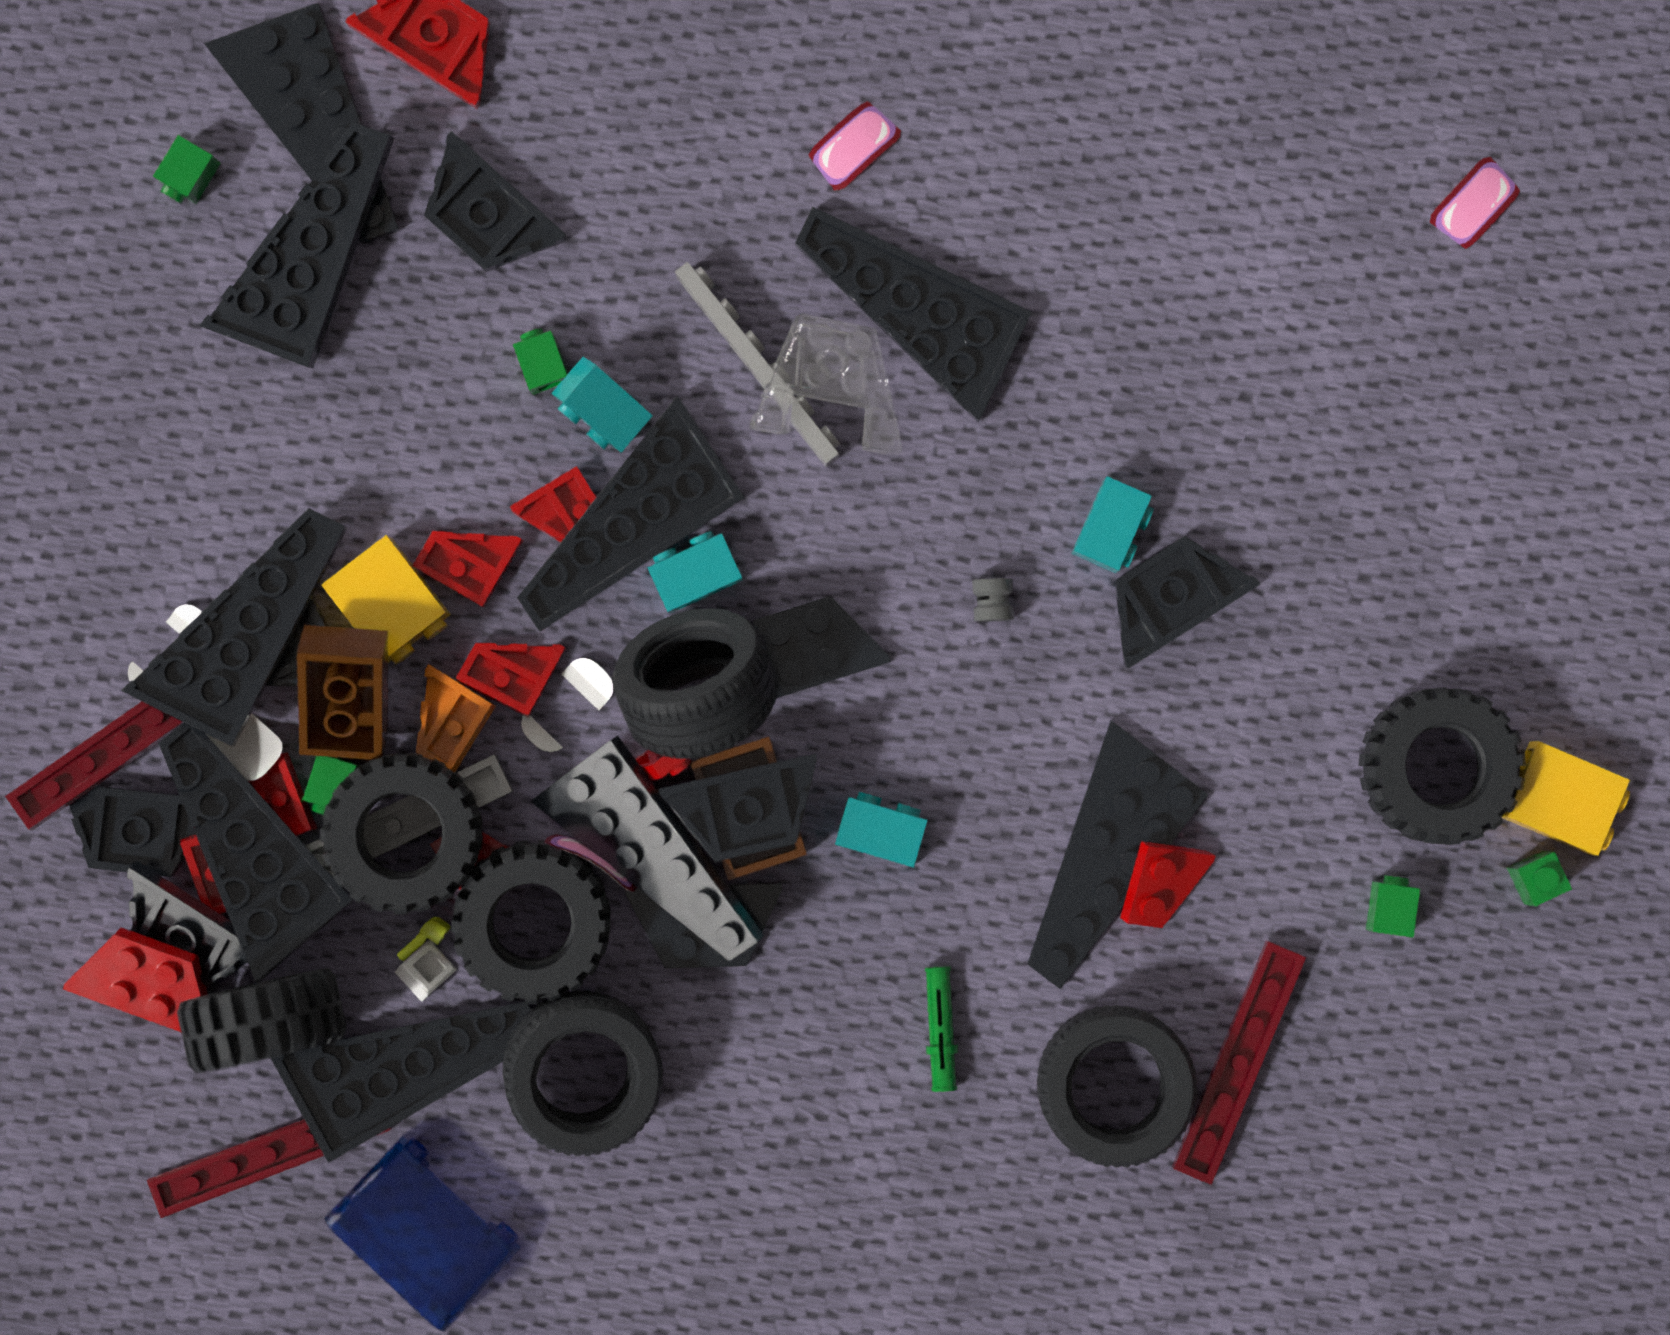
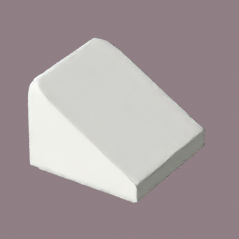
(425, 970)

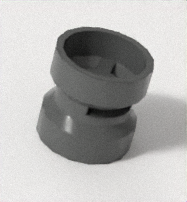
(993, 599)

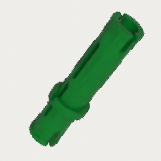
(942, 1078)

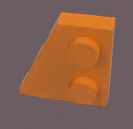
(449, 719)

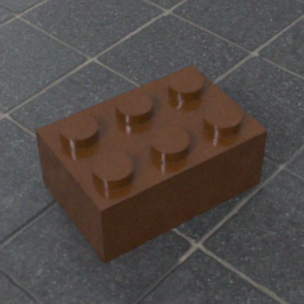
(342, 692)
(736, 759)

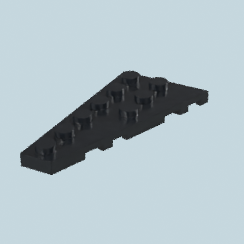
(648, 505)

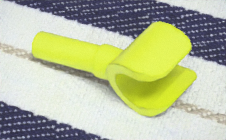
(432, 930)

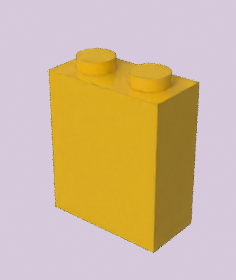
(388, 594)
(1568, 799)

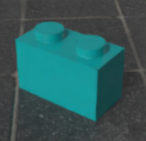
(601, 404)
(1112, 525)
(694, 572)
(881, 830)

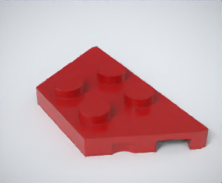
(435, 38)
(140, 977)

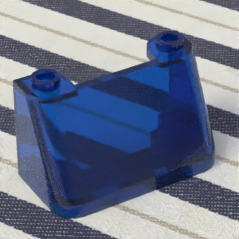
(421, 1235)

